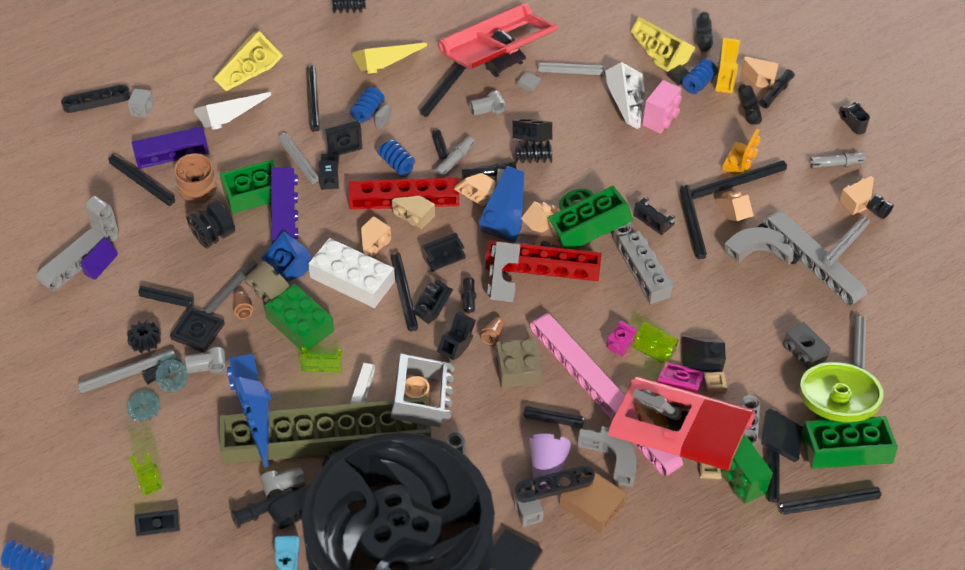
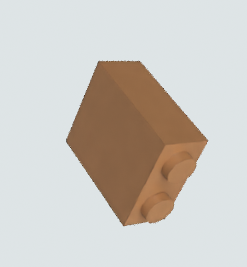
(594, 504)

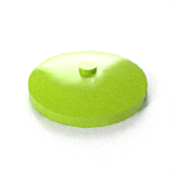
(841, 392)

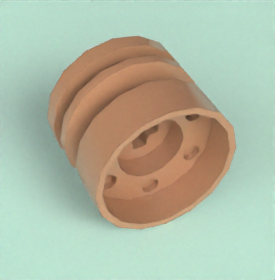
(195, 178)

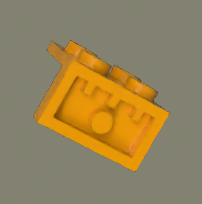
(741, 155)

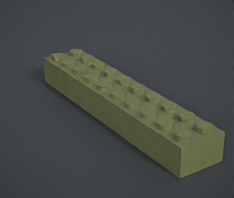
(313, 430)

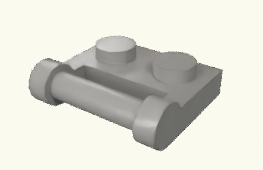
(657, 403)

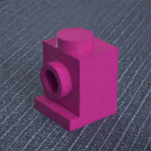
(621, 338)

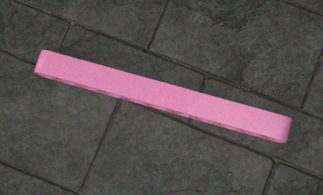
(595, 383)

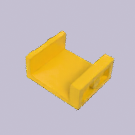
(727, 65)

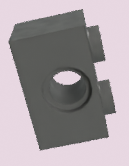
(806, 345)

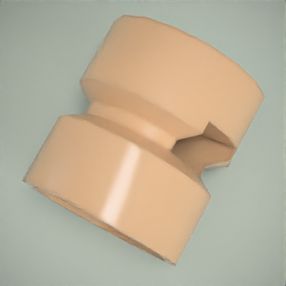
(417, 388)

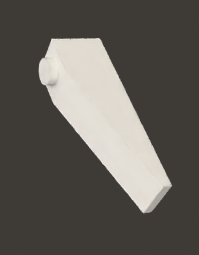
(626, 88)
(223, 112)

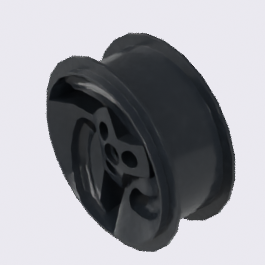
(422, 473)

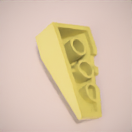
(662, 46)
(378, 58)
(248, 61)

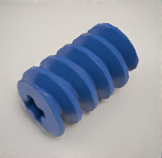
(699, 76)
(367, 104)
(396, 157)
(20, 558)

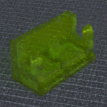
(655, 343)
(321, 361)
(146, 475)

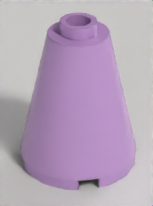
(547, 455)

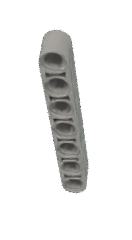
(812, 254)

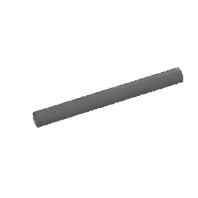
(230, 287)

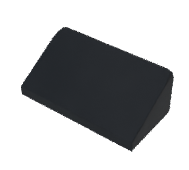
(157, 522)

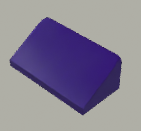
(98, 259)

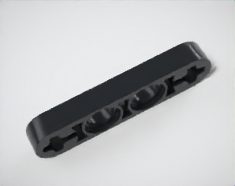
(96, 98)
(555, 487)

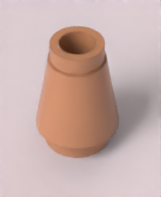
(242, 306)
(492, 331)

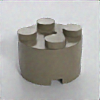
(266, 282)

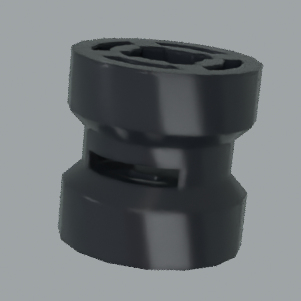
(880, 206)

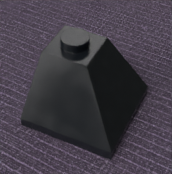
(703, 353)

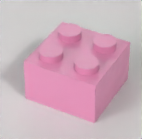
(662, 107)

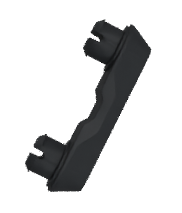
(704, 31)
(750, 103)

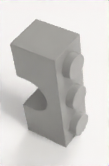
(500, 288)

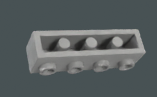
(645, 267)

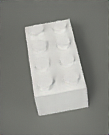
(351, 272)

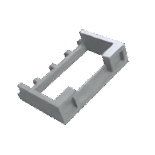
(416, 412)

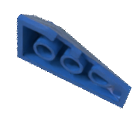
(505, 207)
(256, 410)

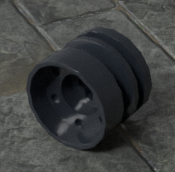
(210, 223)

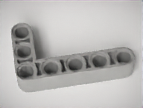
(69, 261)

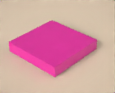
(681, 377)

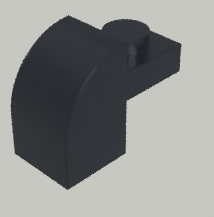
(458, 338)

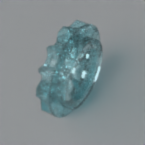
(174, 367)
(149, 400)

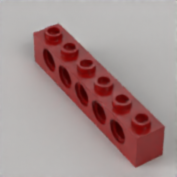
(380, 193)
(552, 262)

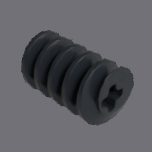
(347, 4)
(533, 151)

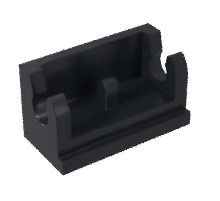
(504, 62)
(653, 217)
(443, 252)
(432, 301)

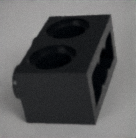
(532, 130)

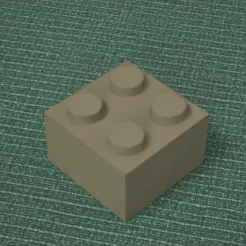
(518, 363)

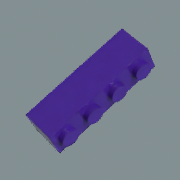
(169, 147)
(283, 203)

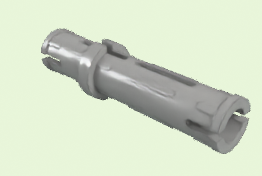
(459, 152)
(838, 160)

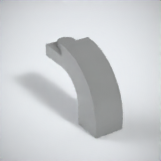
(758, 239)
(617, 449)

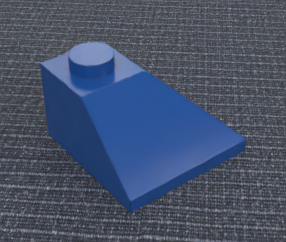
(288, 257)

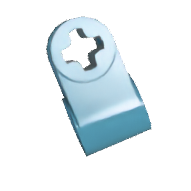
(287, 552)

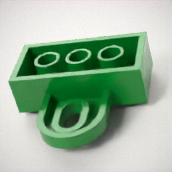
(590, 217)
(849, 443)

